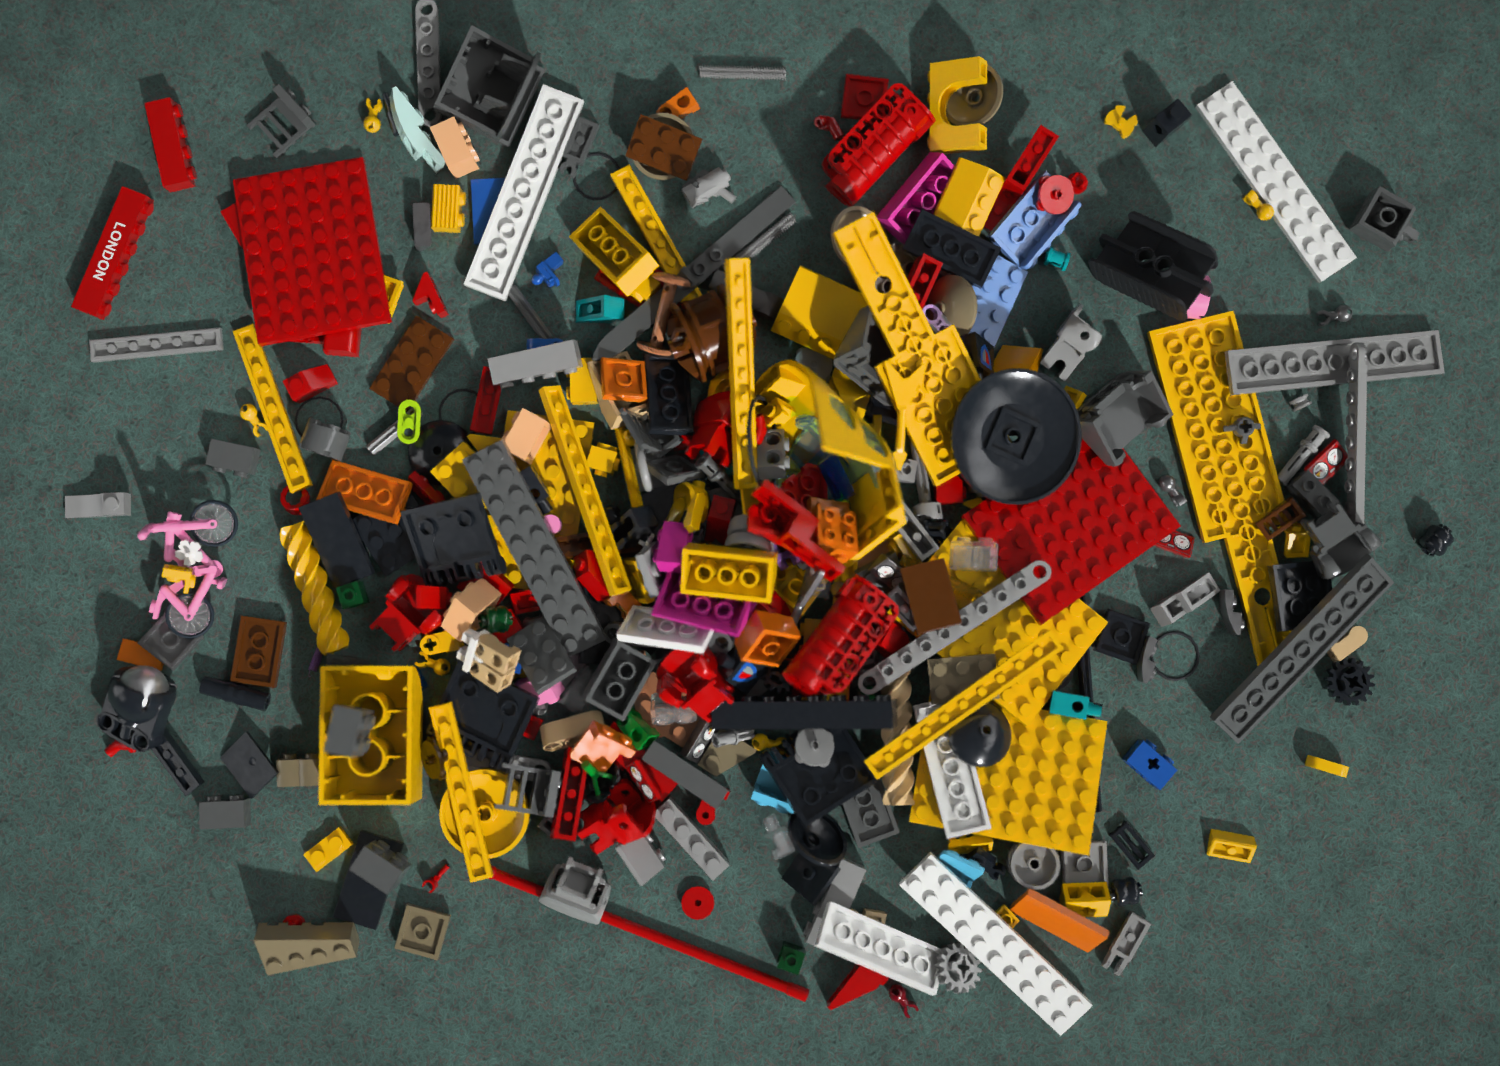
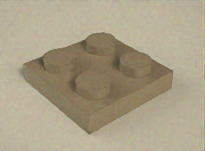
(422, 931)

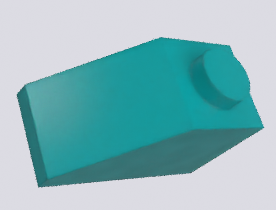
(600, 309)

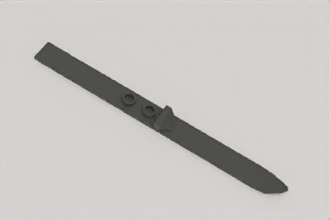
(696, 272)

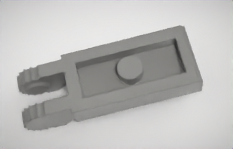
(1126, 941)

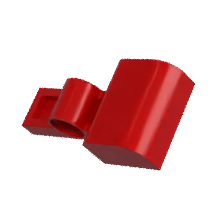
(338, 344)

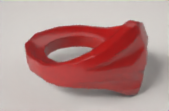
(294, 509)

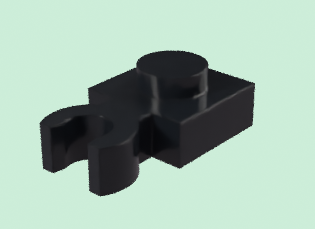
(987, 861)

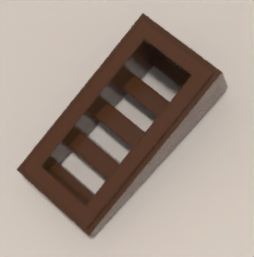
(1299, 514)

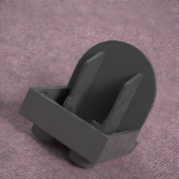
(489, 86)

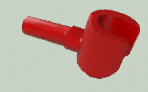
(434, 880)

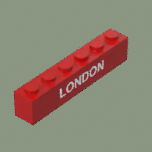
(113, 253)

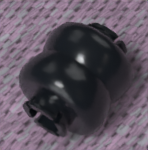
(1436, 540)
(1125, 891)

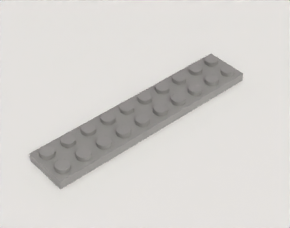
(1328, 362)

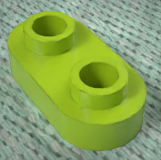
(409, 421)

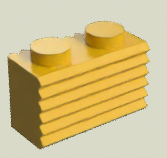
(447, 208)

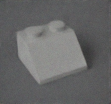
(642, 858)

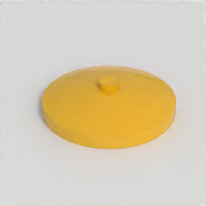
(500, 827)

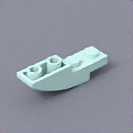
(409, 126)

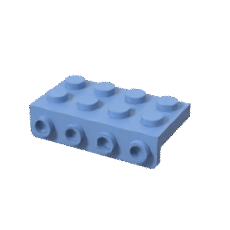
(1027, 231)
(997, 298)

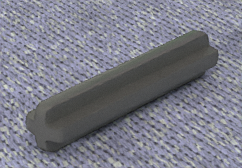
(528, 312)

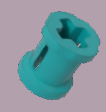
(1057, 258)

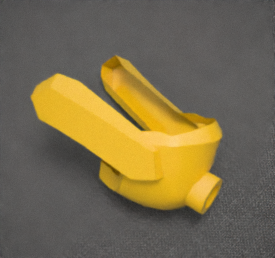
(694, 500)

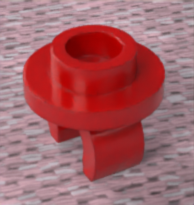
(1079, 182)

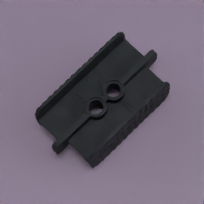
(1168, 290)

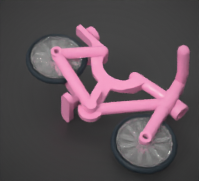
(212, 525)

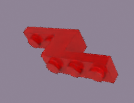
(1021, 175)
(798, 530)

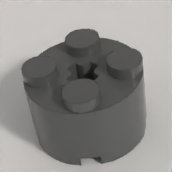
(324, 439)

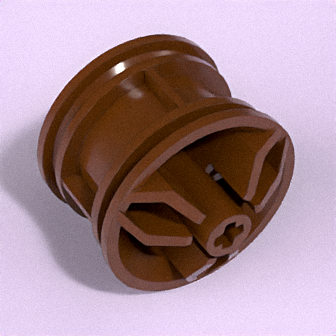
(702, 334)

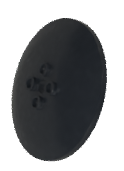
(1045, 444)

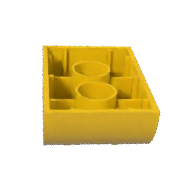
(393, 765)

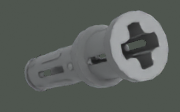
(1307, 447)

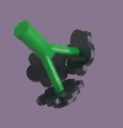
(600, 779)

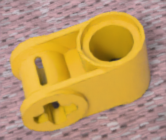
(445, 643)

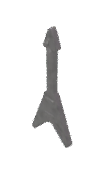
(808, 586)

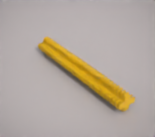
(628, 468)

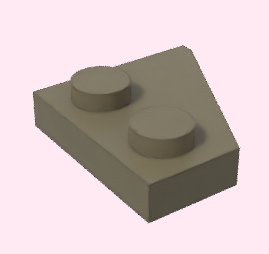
(723, 758)

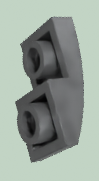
(1233, 620)
(1145, 667)

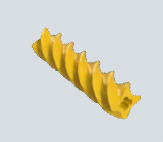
(312, 581)

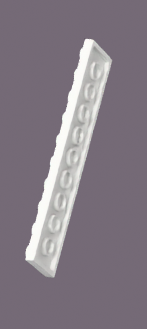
(1275, 182)
(524, 193)
(995, 943)

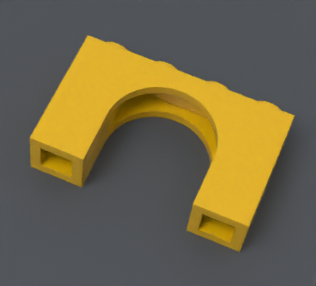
(944, 80)

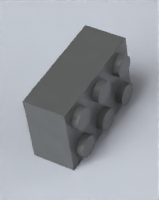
(618, 679)

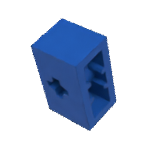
(1137, 760)

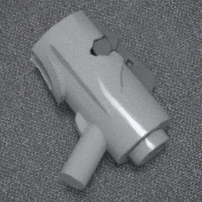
(706, 185)

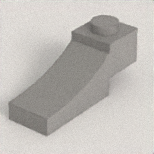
(98, 505)
(1185, 600)

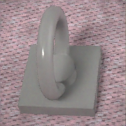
(646, 481)

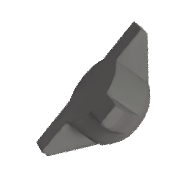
(1242, 431)

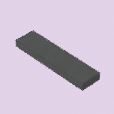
(685, 774)

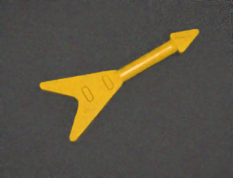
(903, 393)

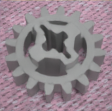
(952, 976)

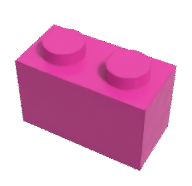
(671, 540)

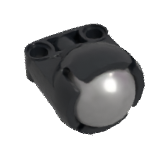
(137, 706)

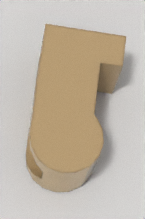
(1349, 642)

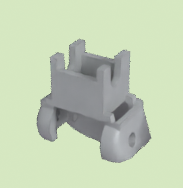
(1070, 345)
(576, 891)

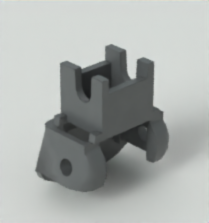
(1338, 542)

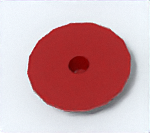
(697, 910)

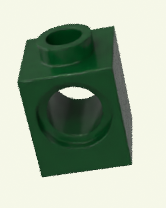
(352, 595)
(791, 957)

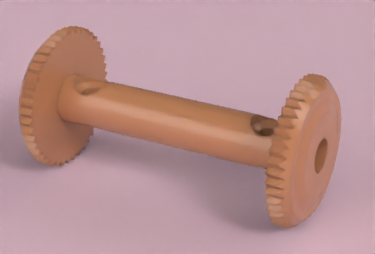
(655, 345)

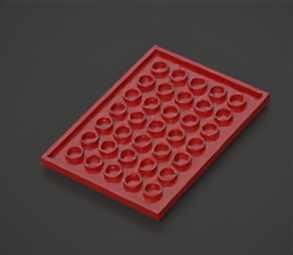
(311, 251)
(1081, 530)

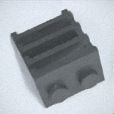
(292, 111)
(654, 443)
(543, 791)

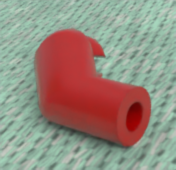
(829, 124)
(761, 428)
(115, 747)

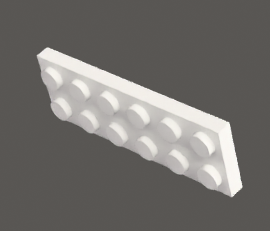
(954, 784)
(879, 948)

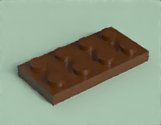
(412, 362)

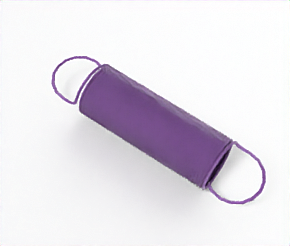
(315, 660)

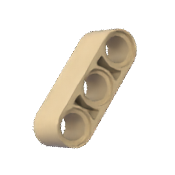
(567, 731)

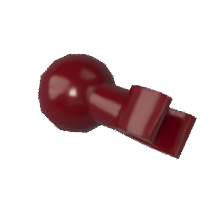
(899, 995)

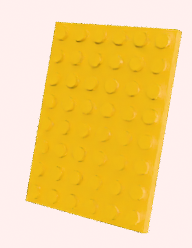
(1013, 630)
(1040, 789)

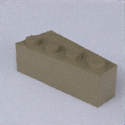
(305, 945)

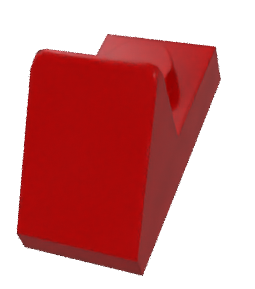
(428, 291)

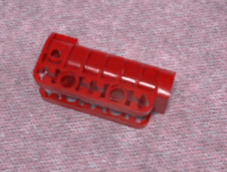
(879, 147)
(838, 636)

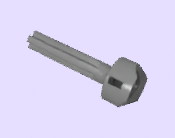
(926, 508)

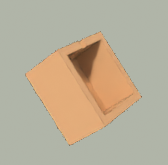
(455, 147)
(526, 435)
(468, 606)

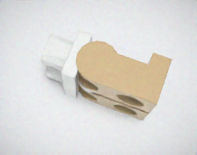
(488, 659)

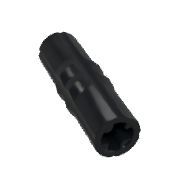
(235, 693)

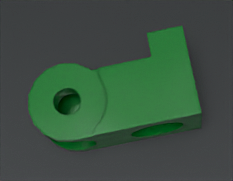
(638, 730)

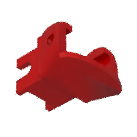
(712, 429)
(402, 618)
(695, 676)
(624, 823)

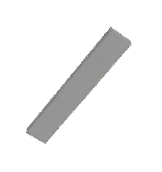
(156, 344)

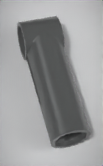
(764, 303)

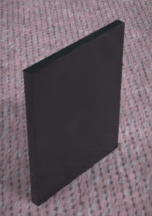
(249, 765)

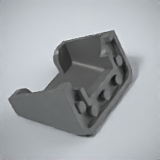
(861, 352)
(1121, 413)

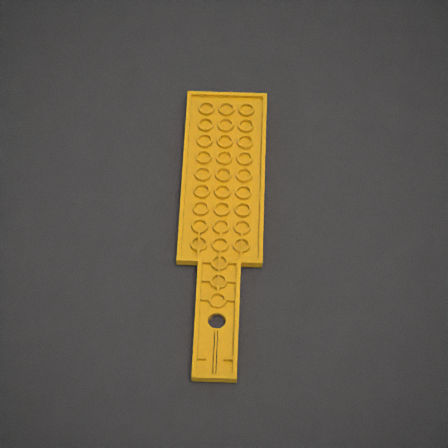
(1225, 479)

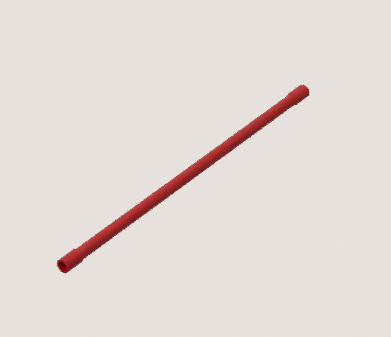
(789, 988)

